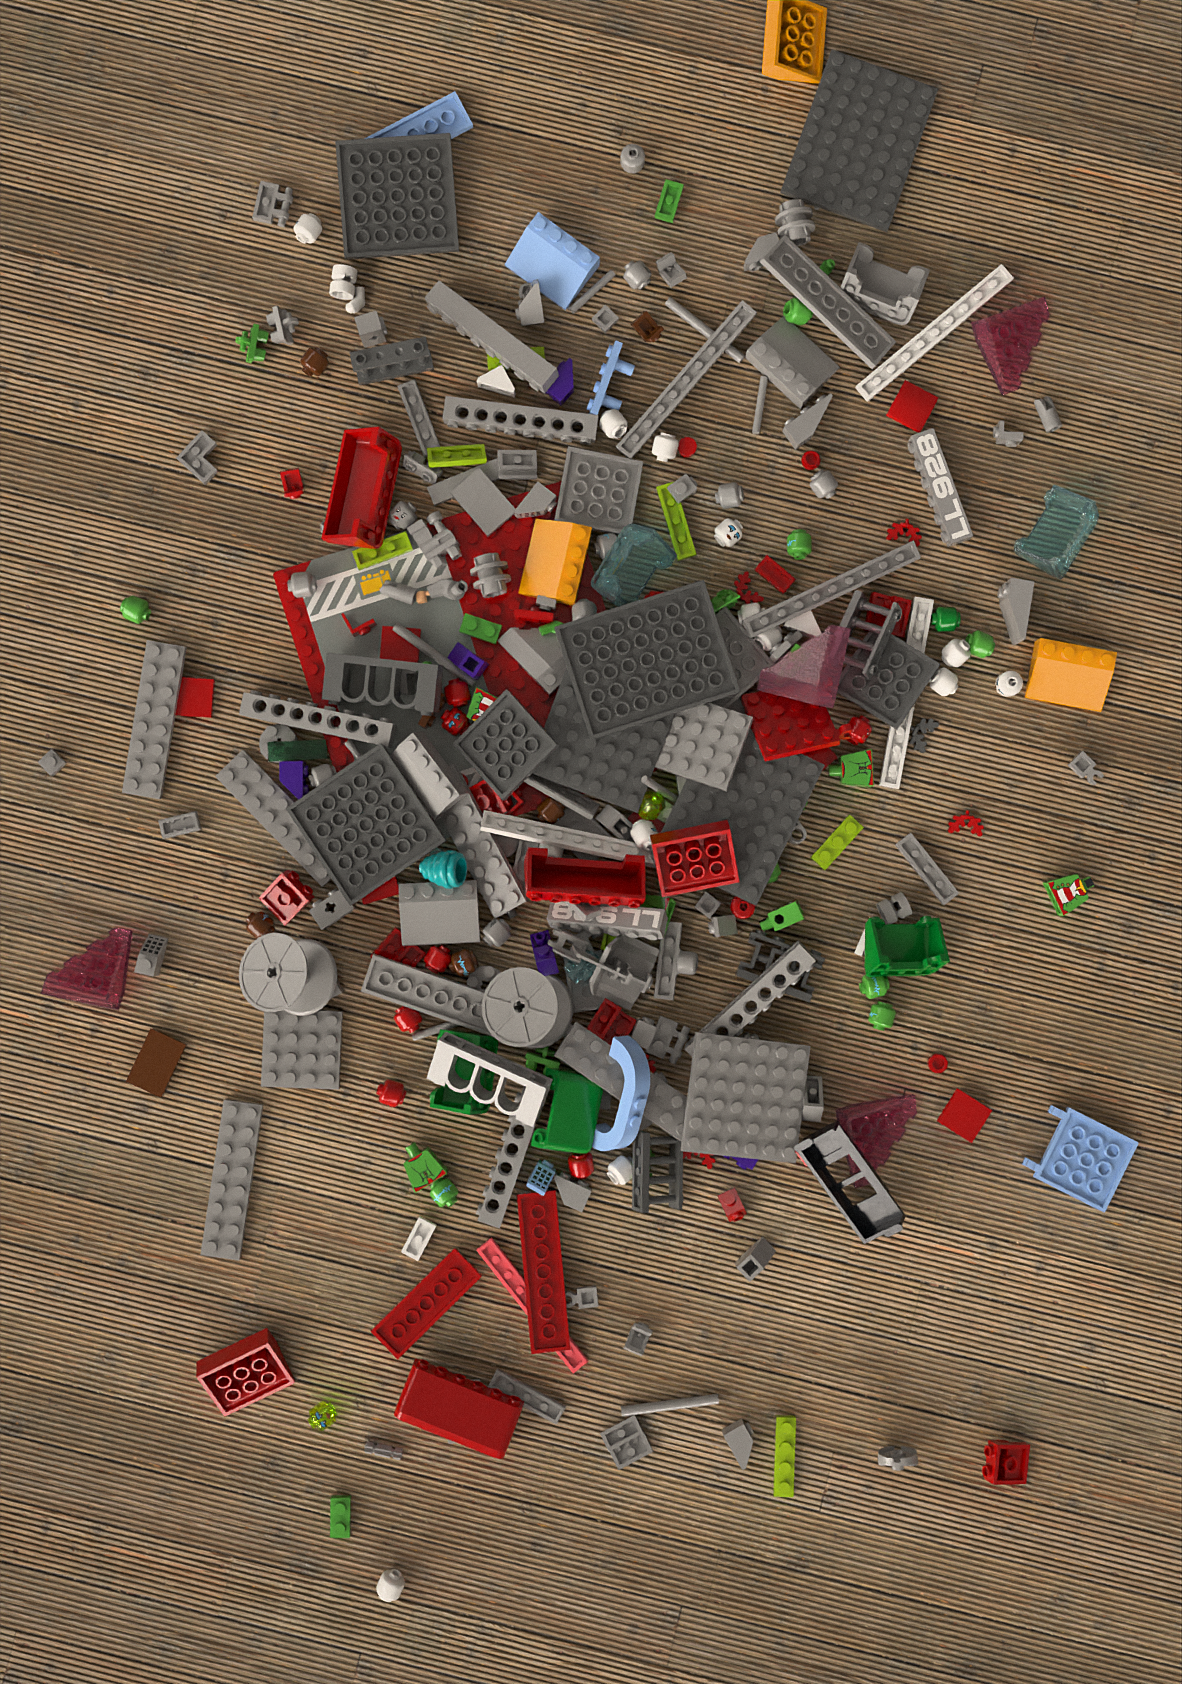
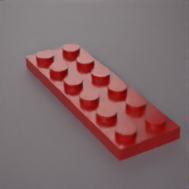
(426, 1303)

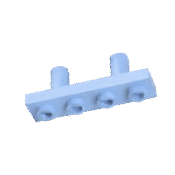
(613, 363)

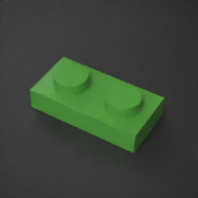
(669, 201)
(480, 629)
(340, 1516)

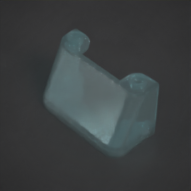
(1059, 532)
(631, 564)

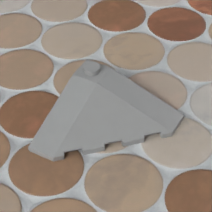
(537, 656)

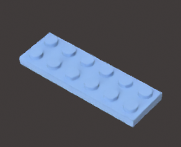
(439, 117)

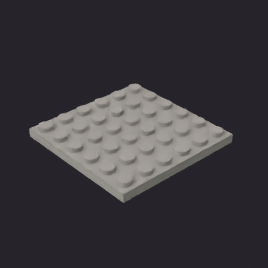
(745, 1097)

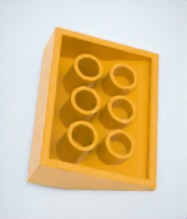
(794, 40)
(555, 560)
(1070, 674)

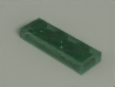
(297, 750)

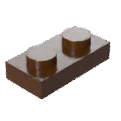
(426, 720)

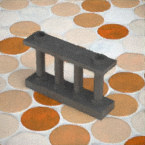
(392, 360)
(851, 620)
(640, 1172)

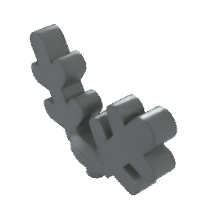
(930, 725)

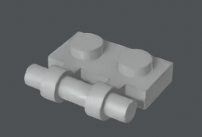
(266, 204)
(660, 1043)

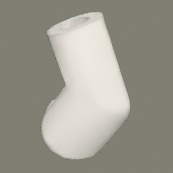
(358, 302)

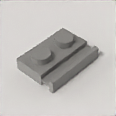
(517, 464)

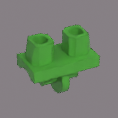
(253, 352)
(534, 1059)

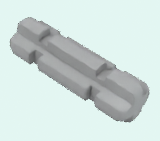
(383, 1450)

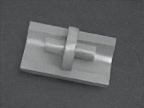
(284, 323)

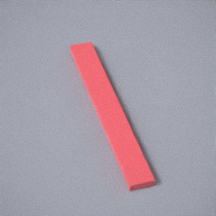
(514, 1283)

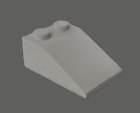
(1015, 607)

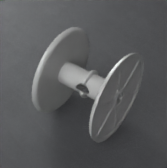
(287, 974)
(527, 1008)

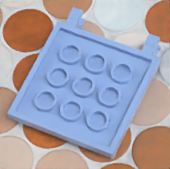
(1084, 1158)

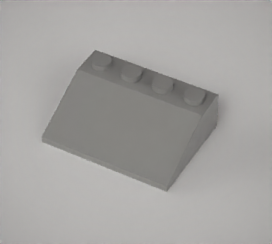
(791, 361)
(428, 774)
(439, 914)

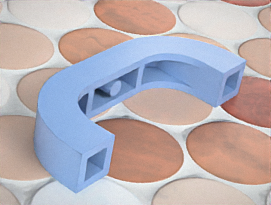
(633, 1099)

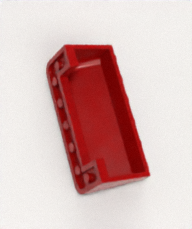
(362, 488)
(584, 880)
(458, 1409)

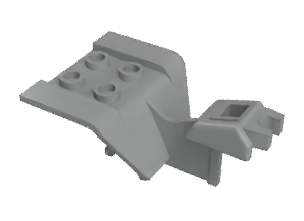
(619, 972)

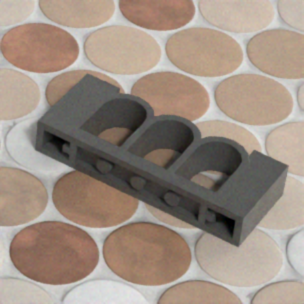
(338, 673)

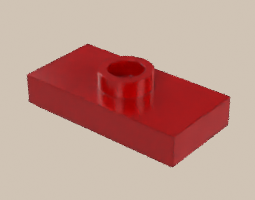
(775, 574)
(534, 615)

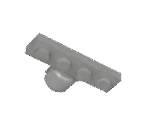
(672, 962)

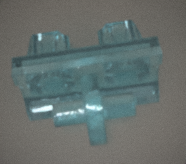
(582, 970)

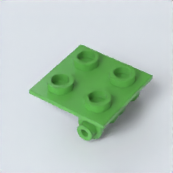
(724, 598)

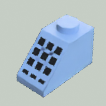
(541, 1176)

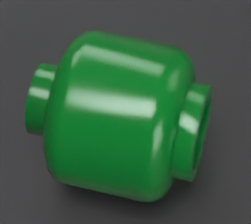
(946, 619)

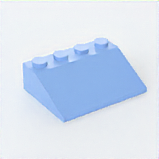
(554, 259)

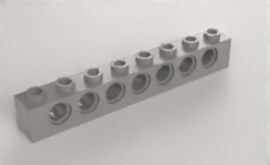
(512, 412)
(252, 701)
(796, 952)
(494, 1216)

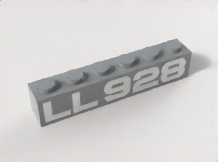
(940, 487)
(613, 921)

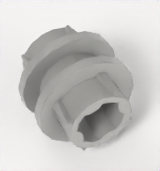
(795, 221)
(490, 575)

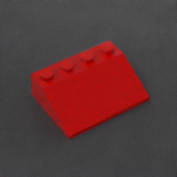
(694, 858)
(244, 1372)

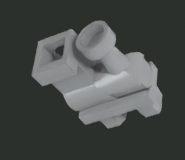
(438, 545)

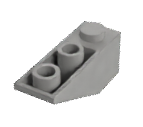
(802, 428)

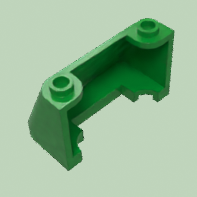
(904, 948)
(464, 1103)
(572, 1113)

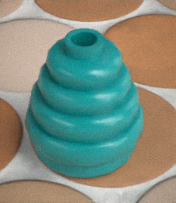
(445, 869)

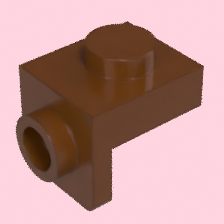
(647, 327)

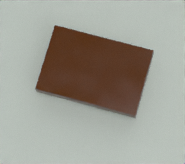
(156, 1062)

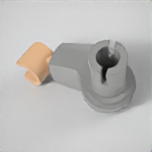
(444, 587)

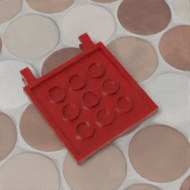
(790, 726)

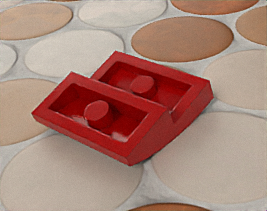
(912, 406)
(887, 601)
(392, 948)
(610, 1022)
(964, 1115)

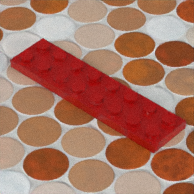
(543, 1272)

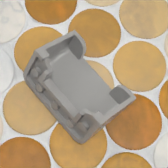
(881, 288)

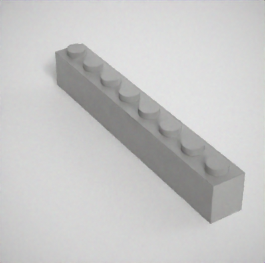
(491, 336)

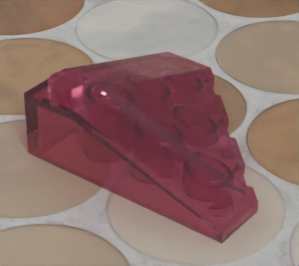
(1008, 340)
(811, 671)
(95, 976)
(875, 1128)

